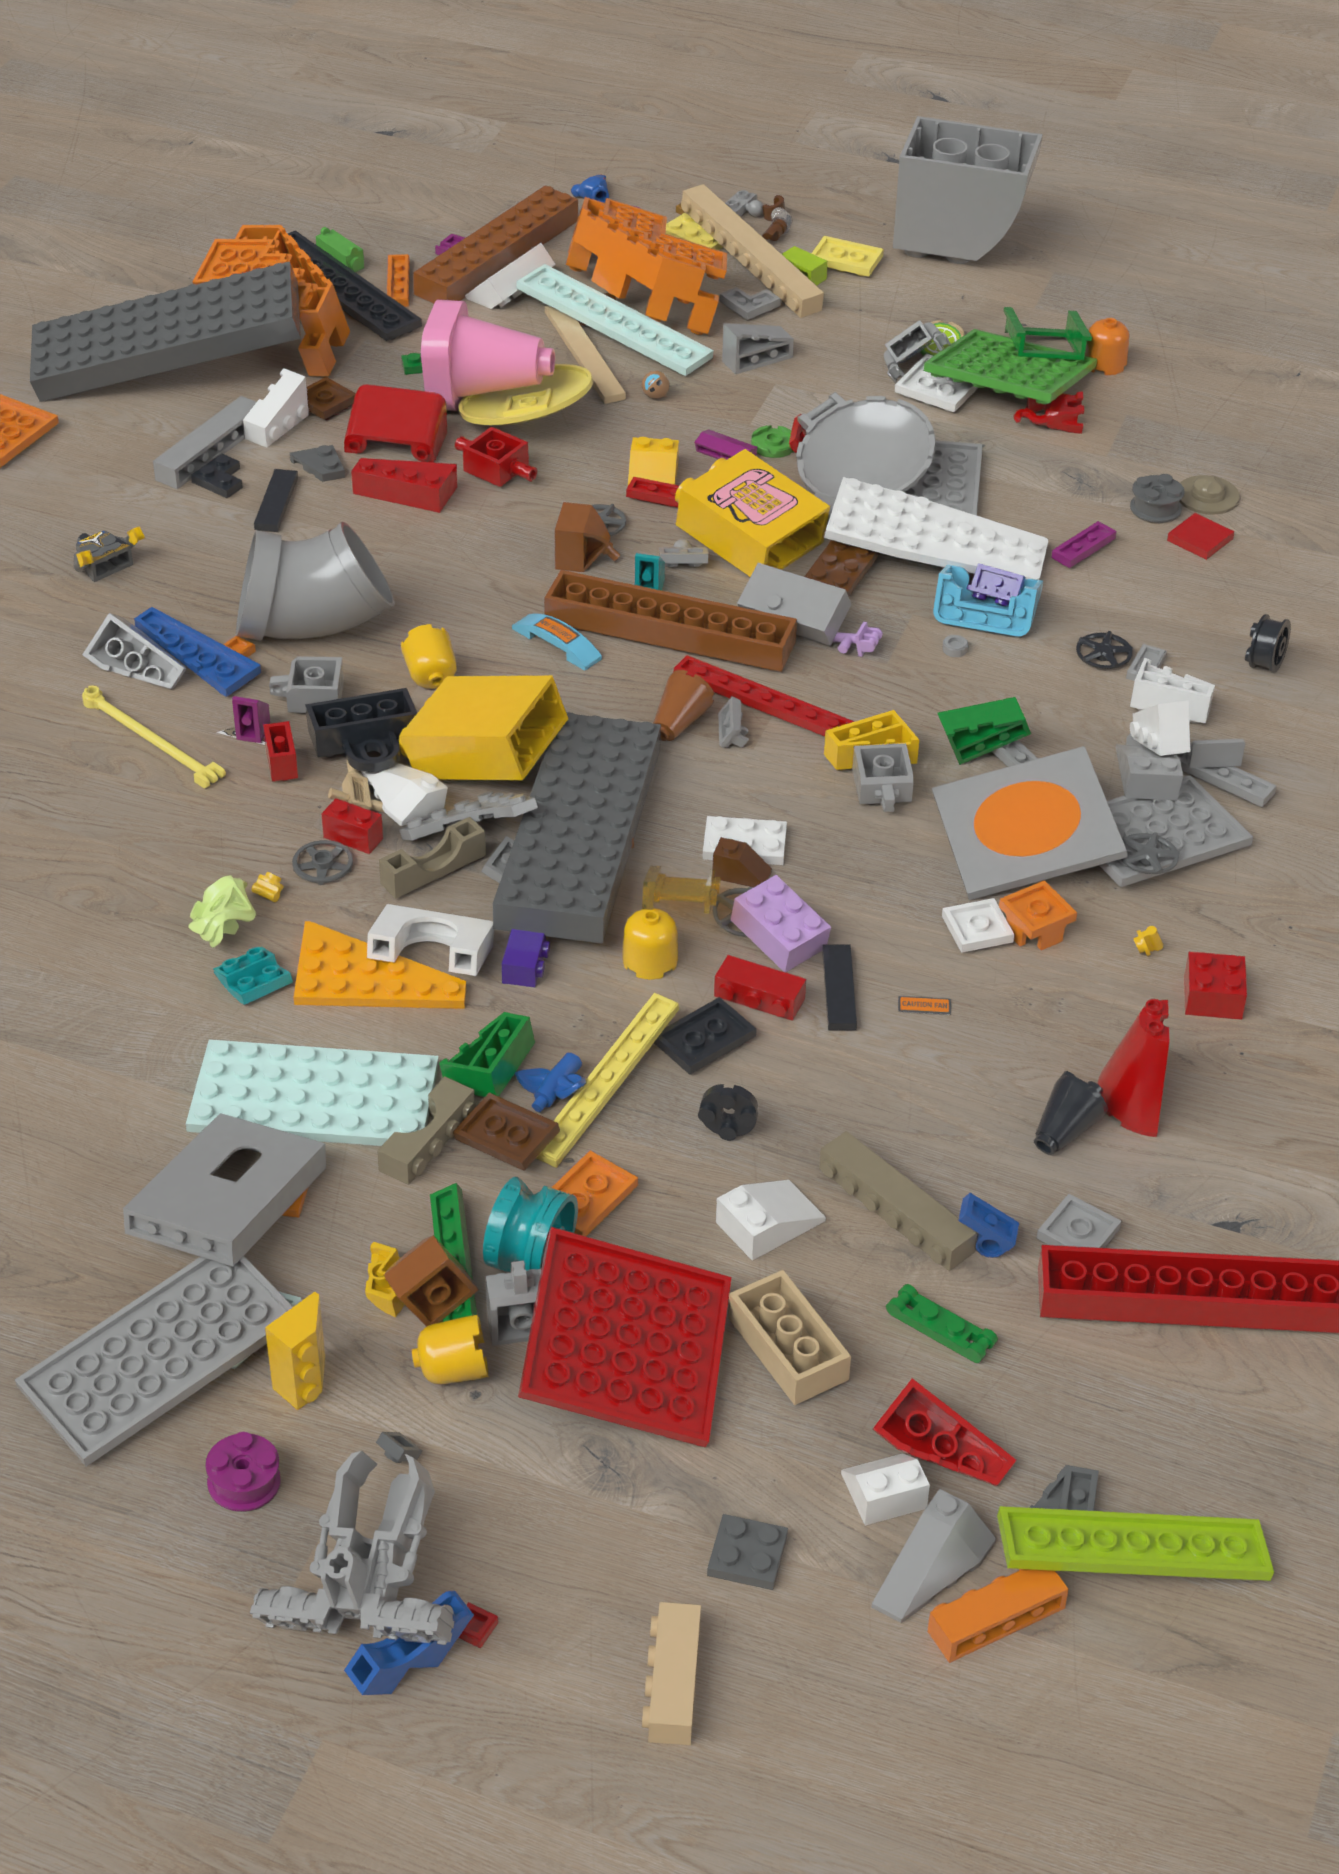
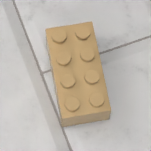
(789, 1337)

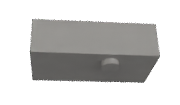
(814, 604)

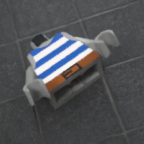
(909, 344)

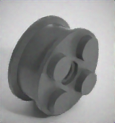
(1157, 498)

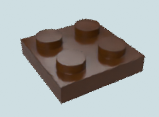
(328, 398)

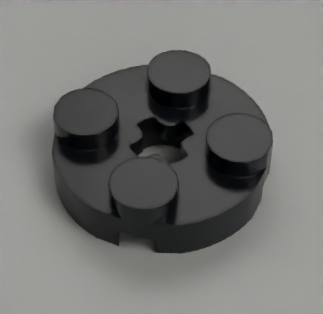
(724, 1124)

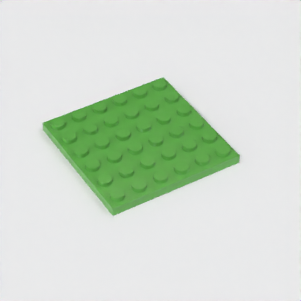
(995, 363)

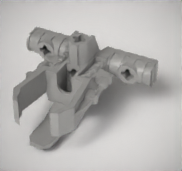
(362, 1572)

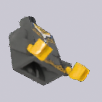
(105, 553)

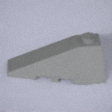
(130, 652)
(938, 1552)

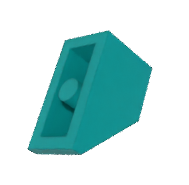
(649, 571)

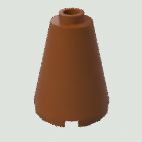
(682, 703)

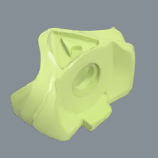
(221, 907)

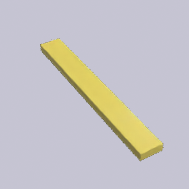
(609, 1076)

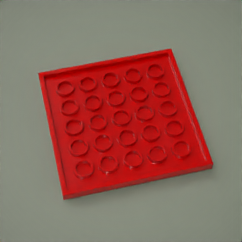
(626, 1337)

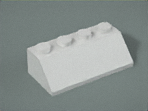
(503, 283)

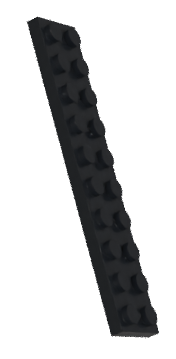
(359, 296)

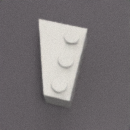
(279, 411)
(1162, 686)
(1163, 728)

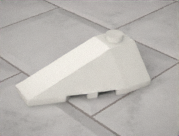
(407, 792)

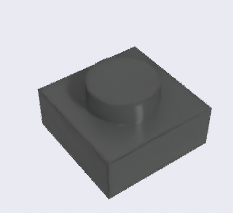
(397, 1445)

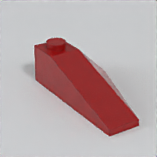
(936, 1433)

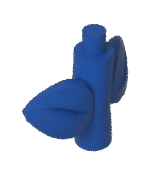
(549, 1085)

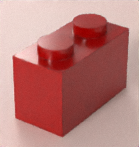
(280, 751)
(352, 826)

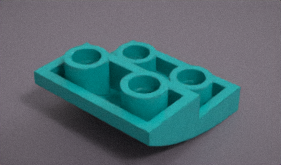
(252, 975)

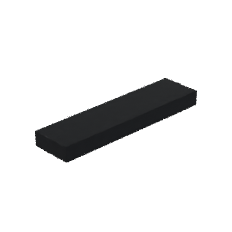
(276, 500)
(839, 987)

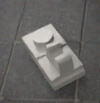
(730, 724)

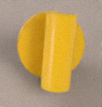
(268, 886)
(1148, 940)

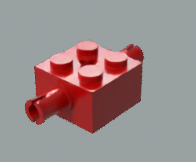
(496, 457)

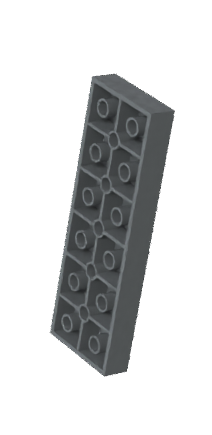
(165, 331)
(580, 837)

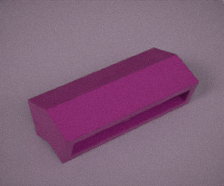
(720, 445)

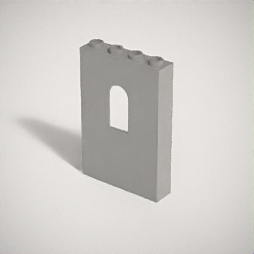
(221, 1217)

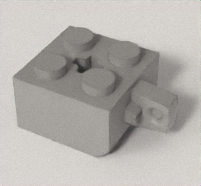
(309, 682)
(883, 774)
(511, 1303)

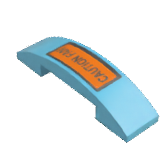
(577, 648)

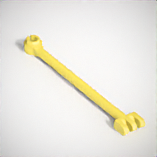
(203, 775)

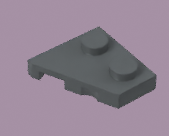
(321, 462)
(1072, 1490)

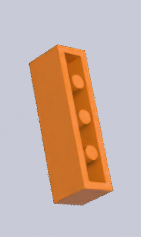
(996, 1611)

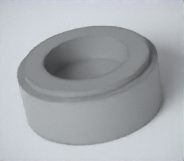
(955, 646)

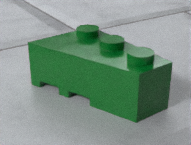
(983, 727)
(493, 1056)

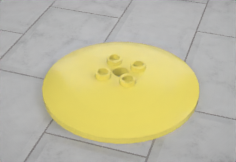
(530, 402)

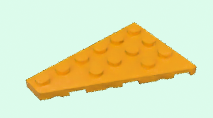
(338, 973)

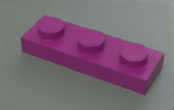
(1083, 544)

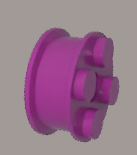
(243, 1472)

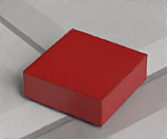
(479, 1626)

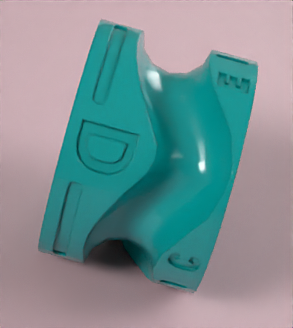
(522, 1223)

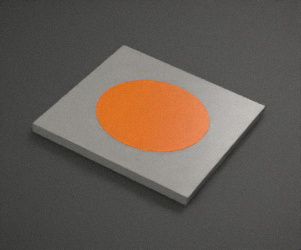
(1028, 823)

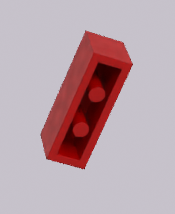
(760, 987)

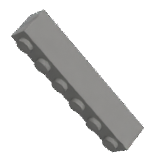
(203, 444)

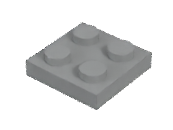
(1078, 1225)

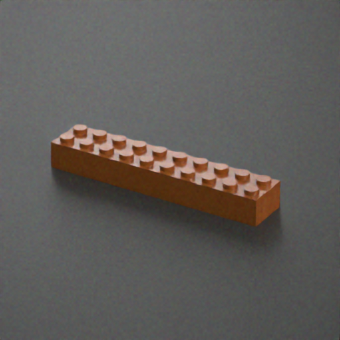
(496, 245)
(671, 620)

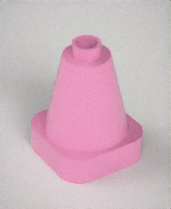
(478, 357)

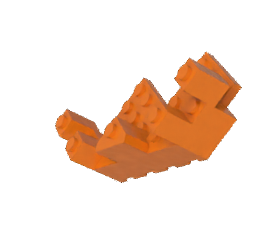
(636, 246)
(318, 303)

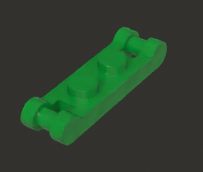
(941, 1324)

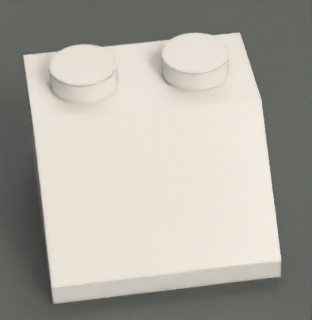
(887, 1488)

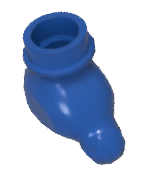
(593, 187)

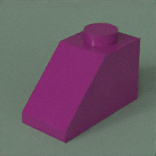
(249, 718)

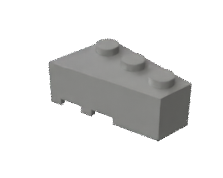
(754, 346)

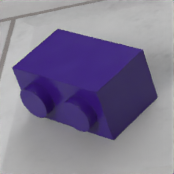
(524, 958)

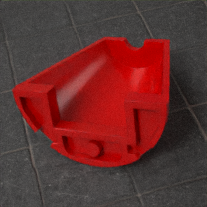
(1137, 1070)

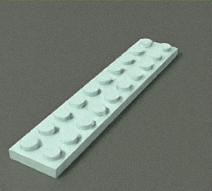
(615, 319)

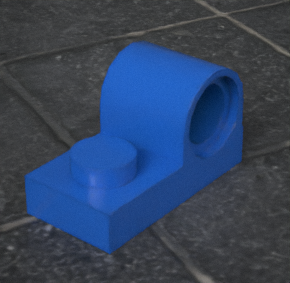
(994, 1228)

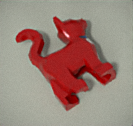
(1059, 414)

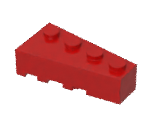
(405, 482)

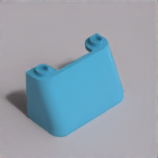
(957, 606)

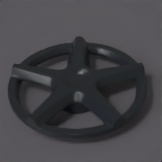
(1104, 651)

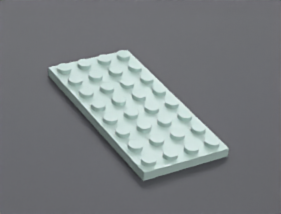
(314, 1090)

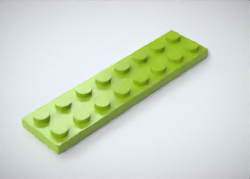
(1134, 1543)

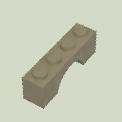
(459, 846)
(408, 1153)

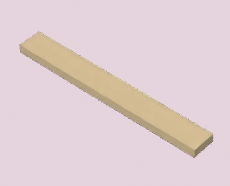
(586, 355)

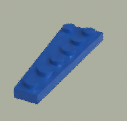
(207, 658)

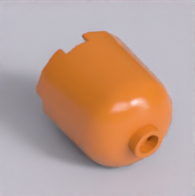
(1108, 345)

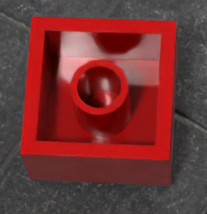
(1215, 985)

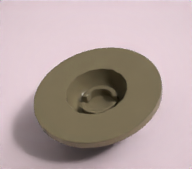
(1209, 494)

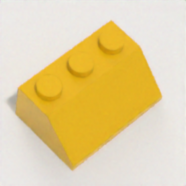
(297, 1352)

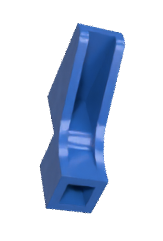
(382, 1664)

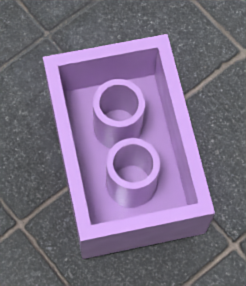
(780, 923)

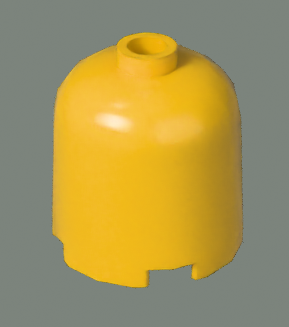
(429, 656)
(650, 943)
(451, 1351)

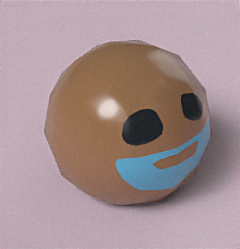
(655, 384)

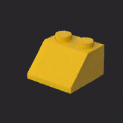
(654, 459)

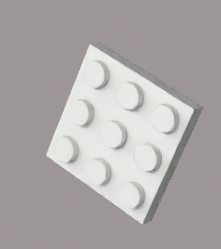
(933, 390)

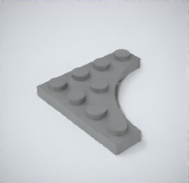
(488, 806)

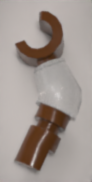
(780, 219)

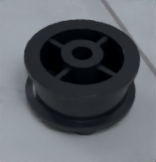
(1268, 643)

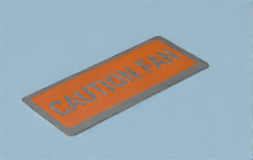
(924, 1005)

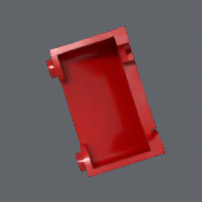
(399, 418)

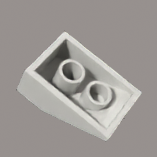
(765, 1215)

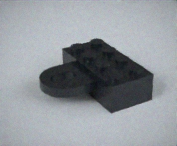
(361, 726)

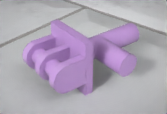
(865, 639)

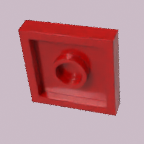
(1200, 536)

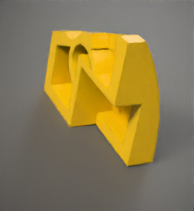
(377, 1287)

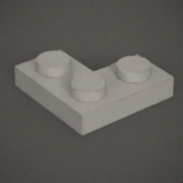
(747, 305)

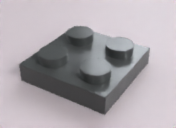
(747, 1552)

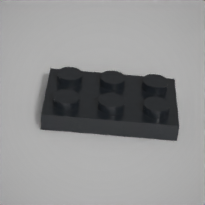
(705, 1035)

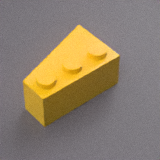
(874, 730)

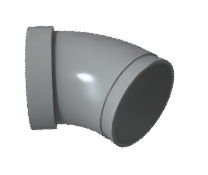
(310, 586)

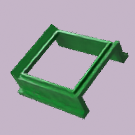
(1075, 333)

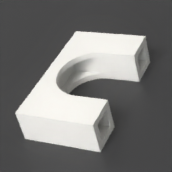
(399, 926)

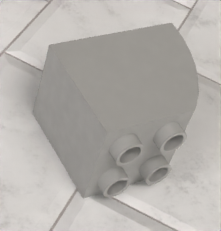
(960, 187)

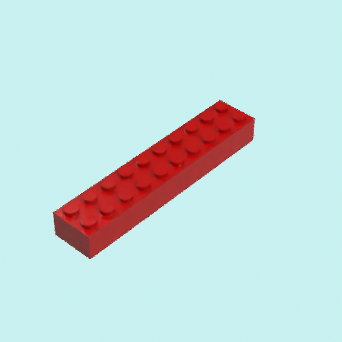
(1189, 1288)

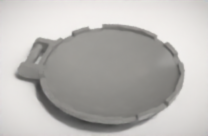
(865, 441)

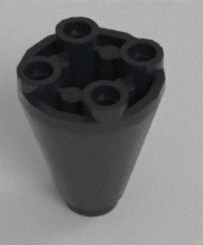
(1069, 1112)

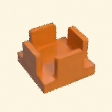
(1037, 913)

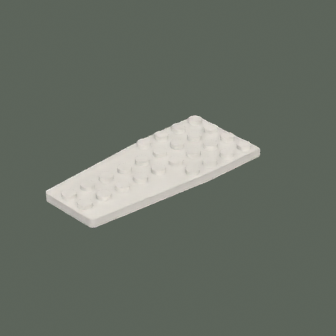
(929, 531)

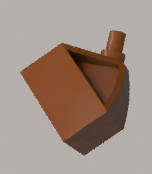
(580, 538)
(430, 1281)

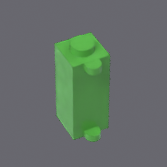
(341, 249)

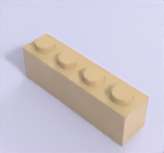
(673, 1674)

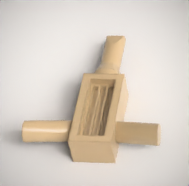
(356, 791)

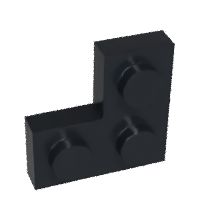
(218, 477)

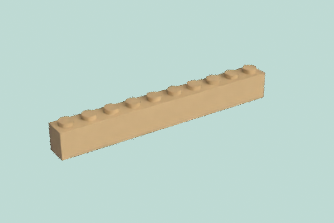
(752, 251)

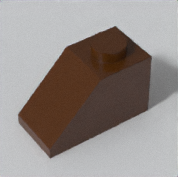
(739, 863)

